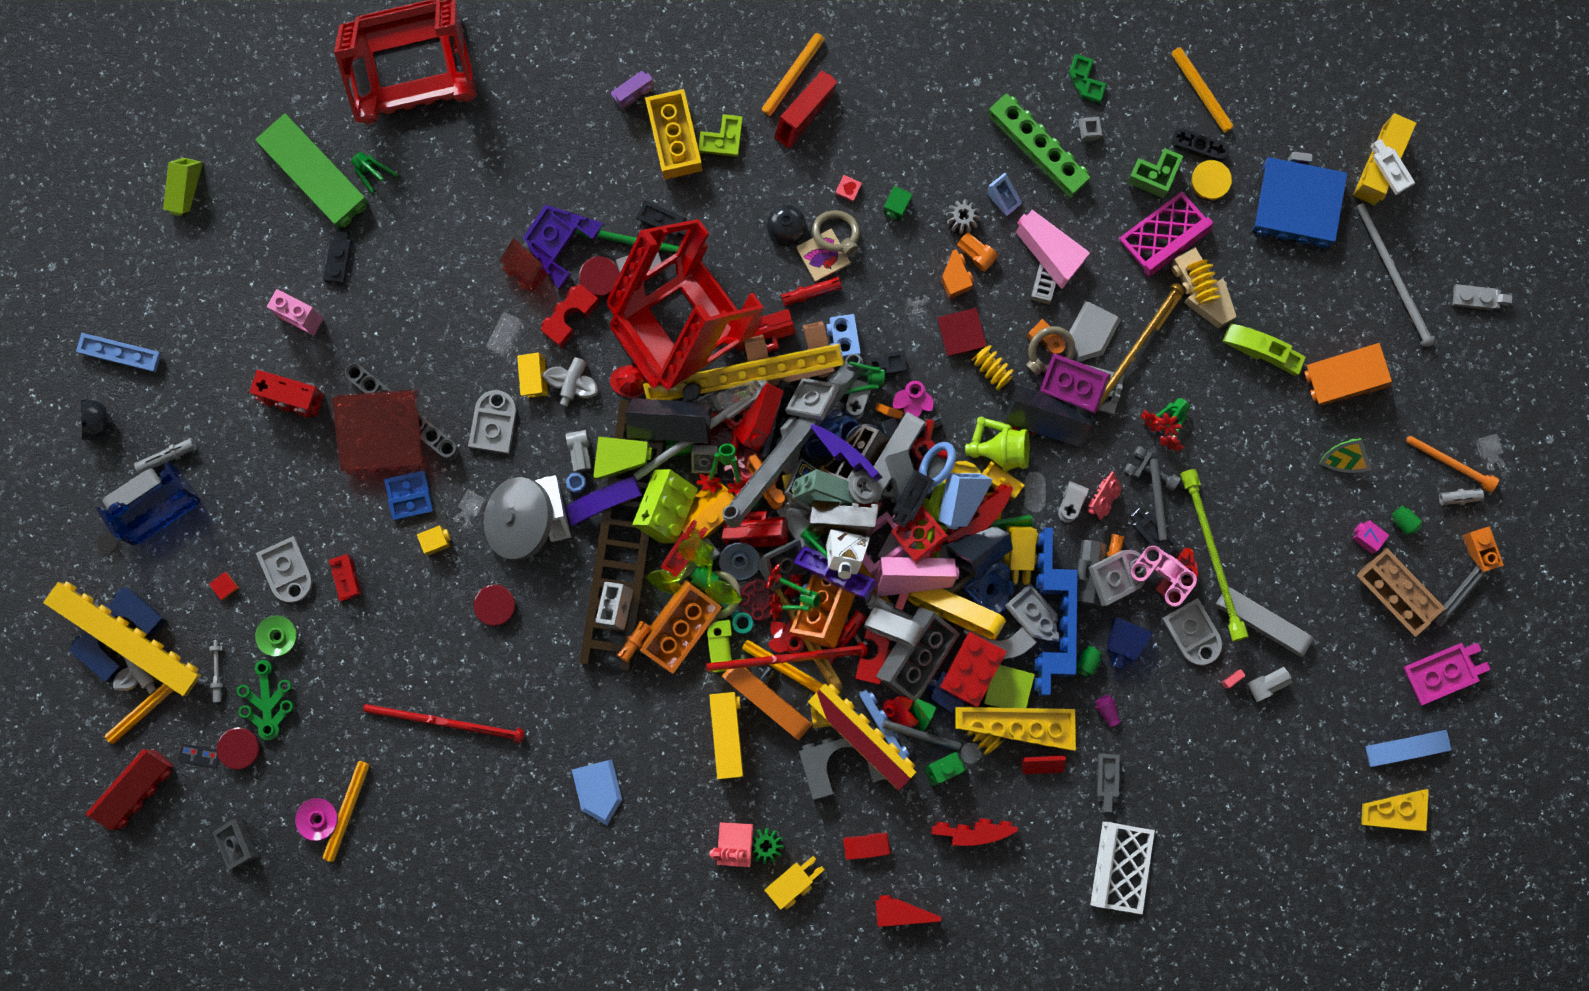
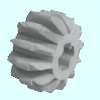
(954, 215)

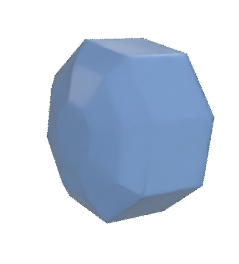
(576, 482)

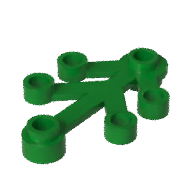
(266, 703)

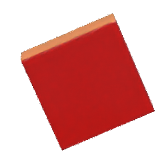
(223, 586)

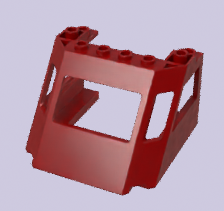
(397, 28)
(710, 324)

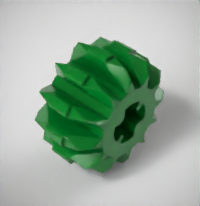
(771, 850)

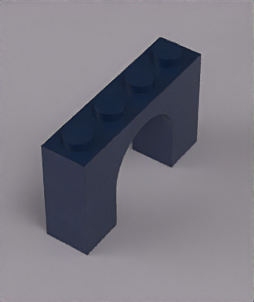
(93, 651)

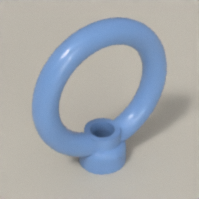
(948, 466)

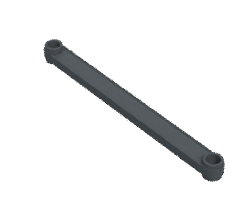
(786, 450)

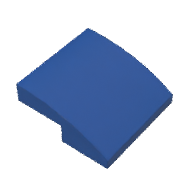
(408, 494)

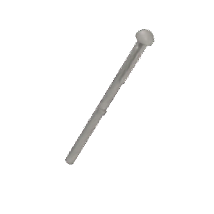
(1428, 340)
(729, 413)

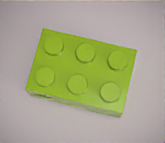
(665, 506)

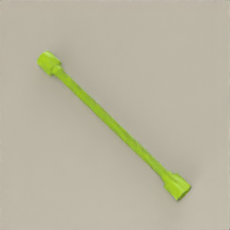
(1236, 627)

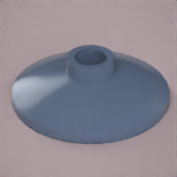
(741, 568)

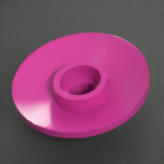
(306, 817)

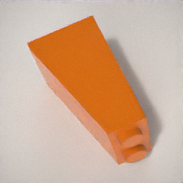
(1348, 375)

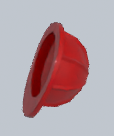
(628, 381)

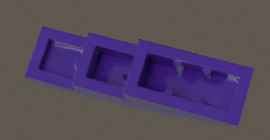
(841, 449)
(817, 564)

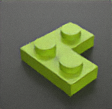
(726, 141)

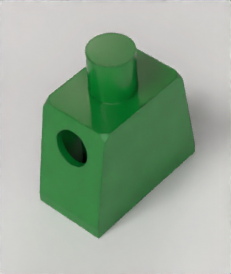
(945, 768)

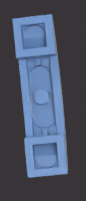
(1408, 748)

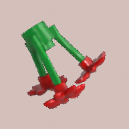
(1177, 411)
(730, 458)
(808, 598)

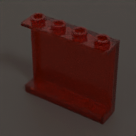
(377, 431)

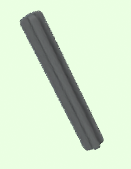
(1459, 596)

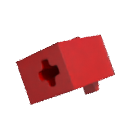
(1187, 559)

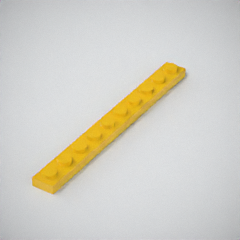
(757, 370)

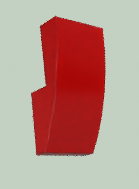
(866, 846)

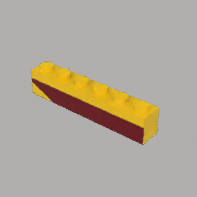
(862, 736)

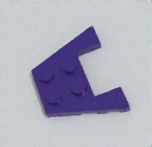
(551, 234)

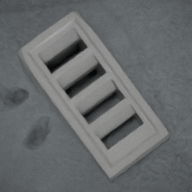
(1040, 297)

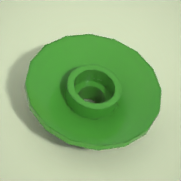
(266, 635)

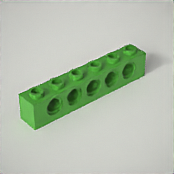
(1040, 156)

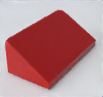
(1042, 765)

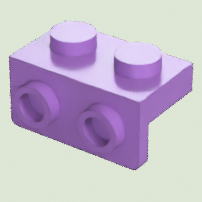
(632, 89)

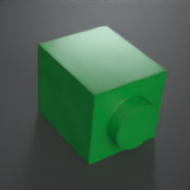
(897, 203)

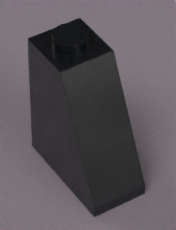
(980, 550)

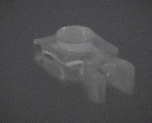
(1490, 448)
(470, 505)

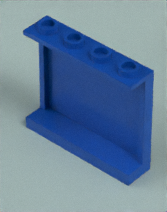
(1300, 202)

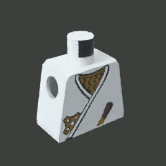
(845, 552)

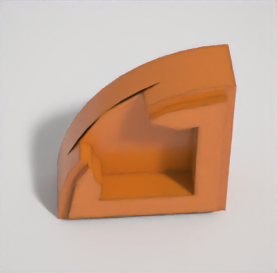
(889, 411)

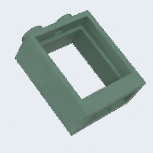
(822, 487)

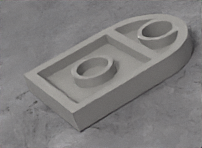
(493, 424)
(286, 568)
(1113, 576)
(1193, 631)

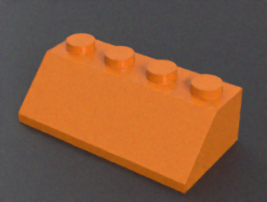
(825, 622)
(679, 626)

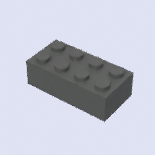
(911, 669)

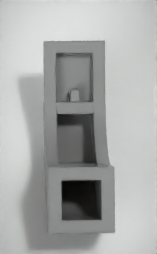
(1015, 645)

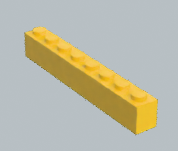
(122, 638)

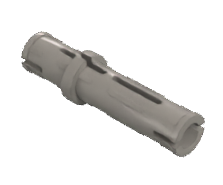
(173, 452)

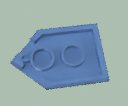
(598, 790)

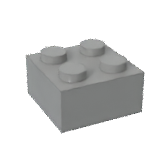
(703, 458)

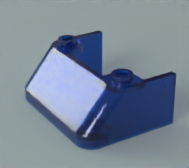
(152, 509)

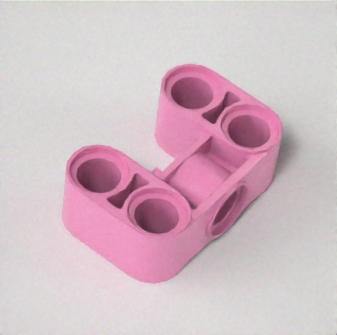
(1169, 569)

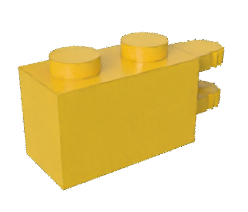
(1023, 553)
(792, 883)

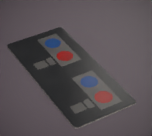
(198, 755)

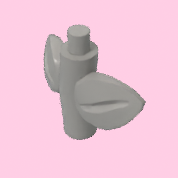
(571, 381)
(132, 675)

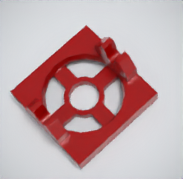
(918, 555)

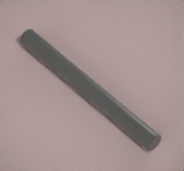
(1158, 499)
(921, 735)

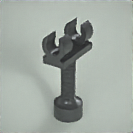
(1171, 481)

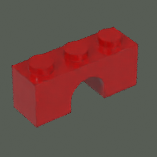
(579, 301)
(868, 669)

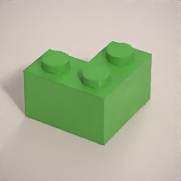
(1157, 177)

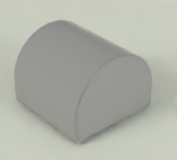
(1090, 129)

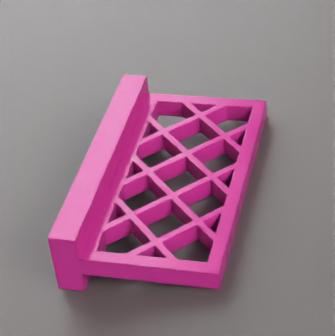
(1176, 247)

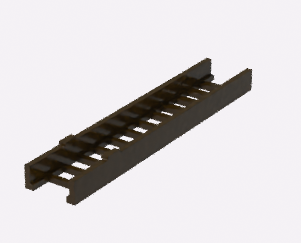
(639, 568)

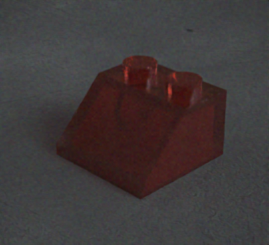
(522, 266)

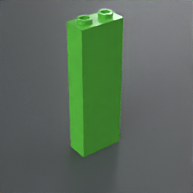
(312, 171)

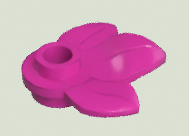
(913, 403)

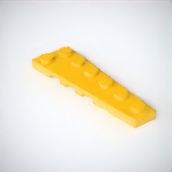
(1030, 725)

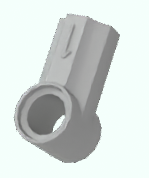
(578, 446)
(1265, 685)

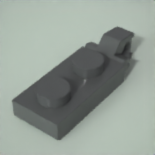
(1108, 780)

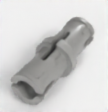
(1461, 497)

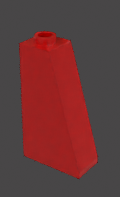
(804, 109)

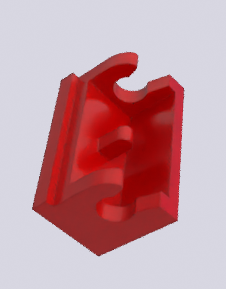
(345, 577)

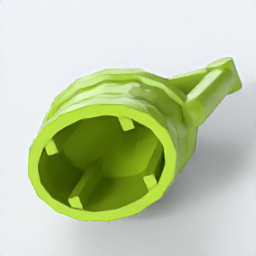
(1007, 449)

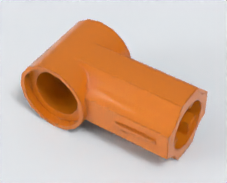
(981, 254)

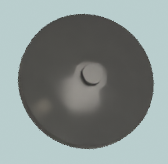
(518, 518)

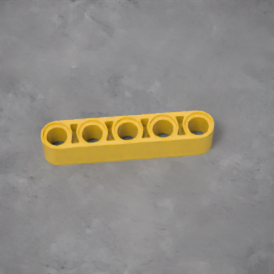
(960, 611)

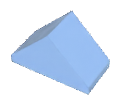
(1004, 194)

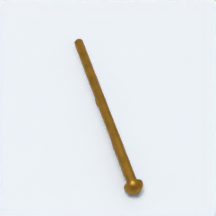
(1176, 293)
(823, 664)

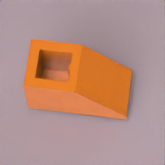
(955, 277)
(1483, 549)

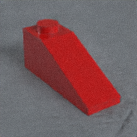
(759, 418)
(897, 912)

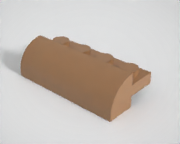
(1400, 592)

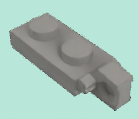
(1479, 297)

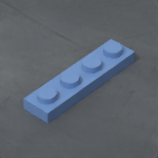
(118, 352)
(878, 716)

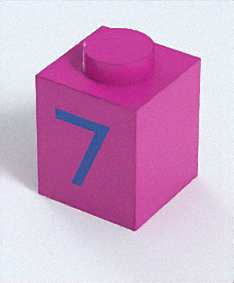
(1370, 536)

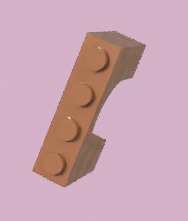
(815, 338)

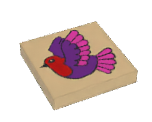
(820, 261)

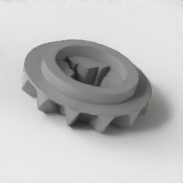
(869, 486)

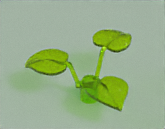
(701, 554)

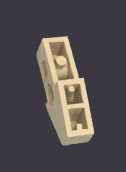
(1218, 312)

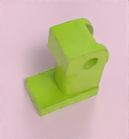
(720, 645)

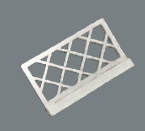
(1105, 864)

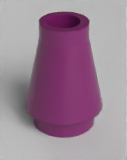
(1108, 710)

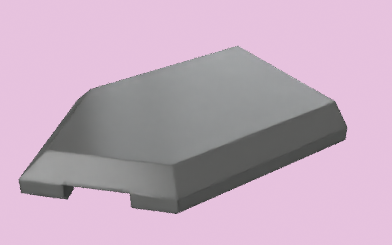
(1092, 331)
(1034, 614)

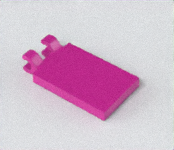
(1444, 672)

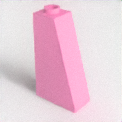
(1051, 247)
(903, 575)

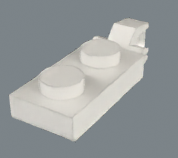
(1392, 167)

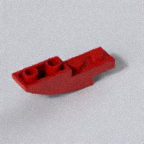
(988, 511)
(982, 833)

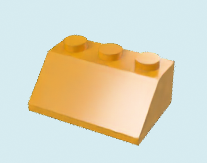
(708, 511)

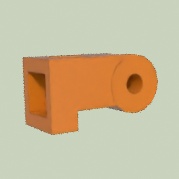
(1052, 343)

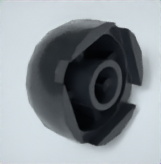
(786, 225)
(94, 419)

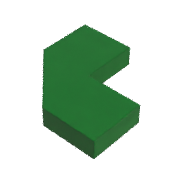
(1086, 87)

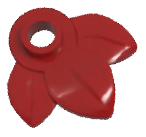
(783, 637)
(898, 711)

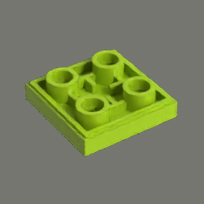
(1009, 688)

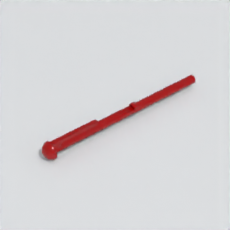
(860, 650)
(518, 735)

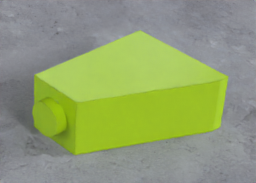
(181, 185)
(619, 456)

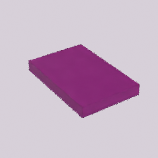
(1075, 383)

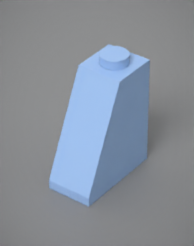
(962, 497)

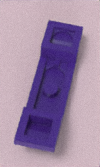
(602, 500)

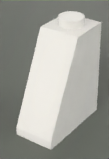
(560, 526)

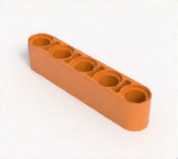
(768, 701)

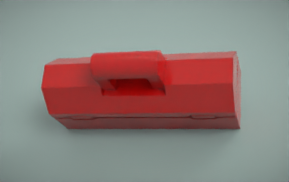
(774, 327)
(758, 532)

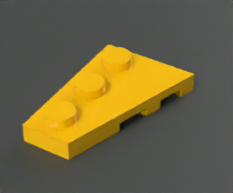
(1400, 811)

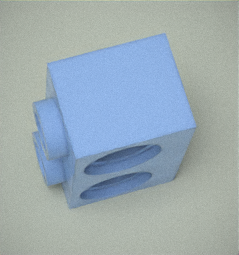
(848, 337)

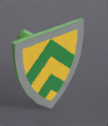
(1347, 457)

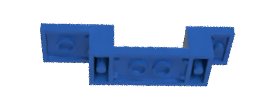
(1062, 583)

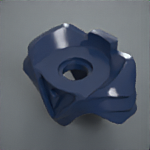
(836, 422)
(991, 588)

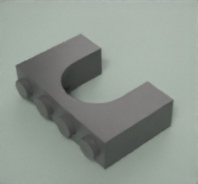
(815, 765)

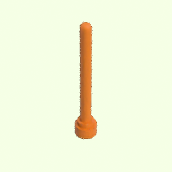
(1488, 482)

